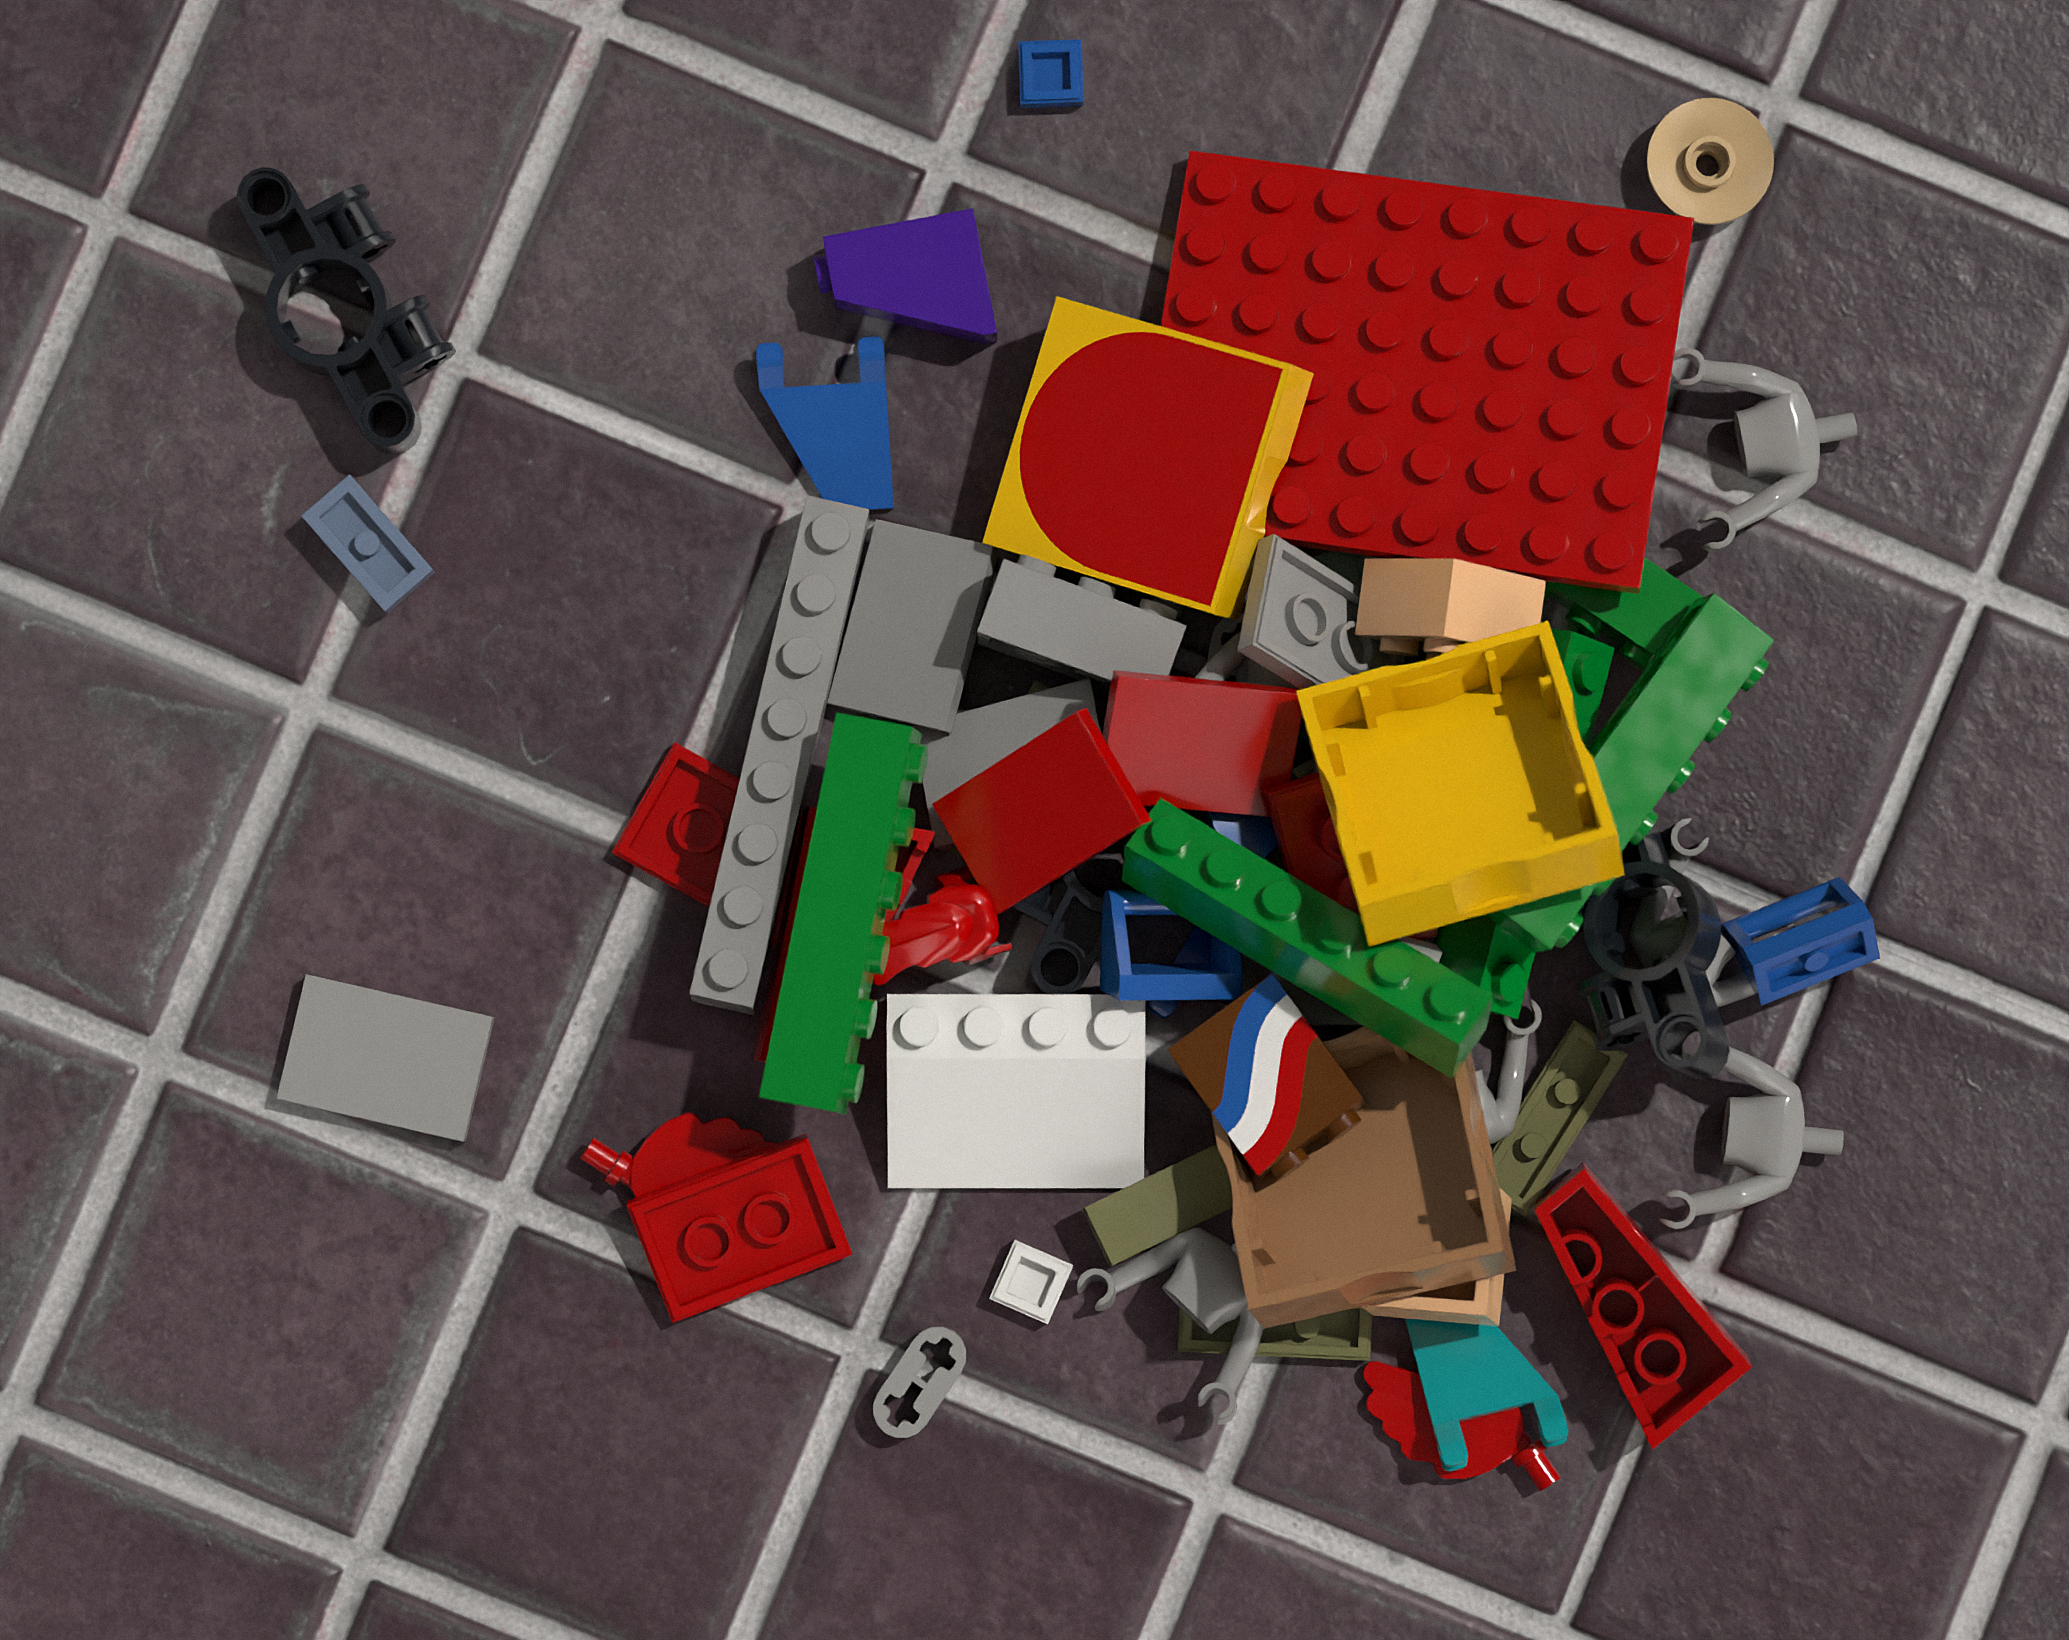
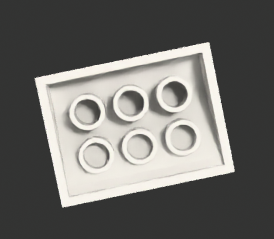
(1015, 1091)

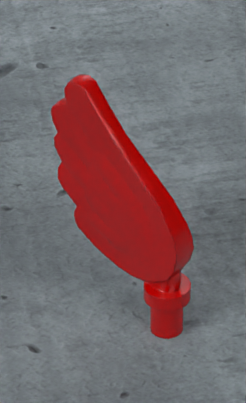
(675, 1152)
(1489, 1439)

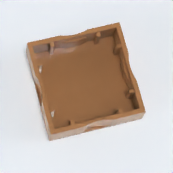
(1384, 1208)

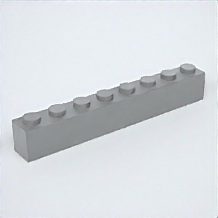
(779, 755)

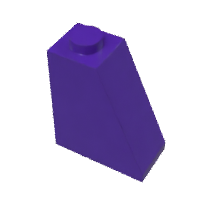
(913, 275)

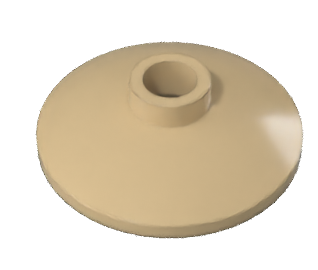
(1728, 135)

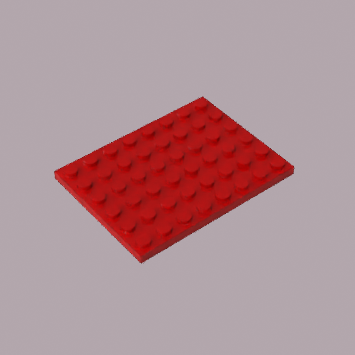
(1471, 354)

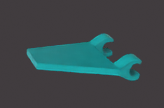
(1473, 1374)

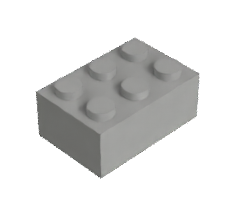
(1076, 627)

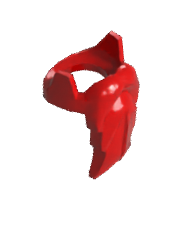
(951, 926)

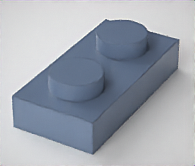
(368, 544)

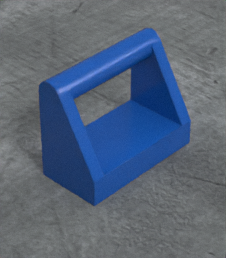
(1806, 951)
(1179, 981)

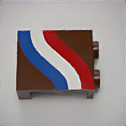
(1268, 1079)

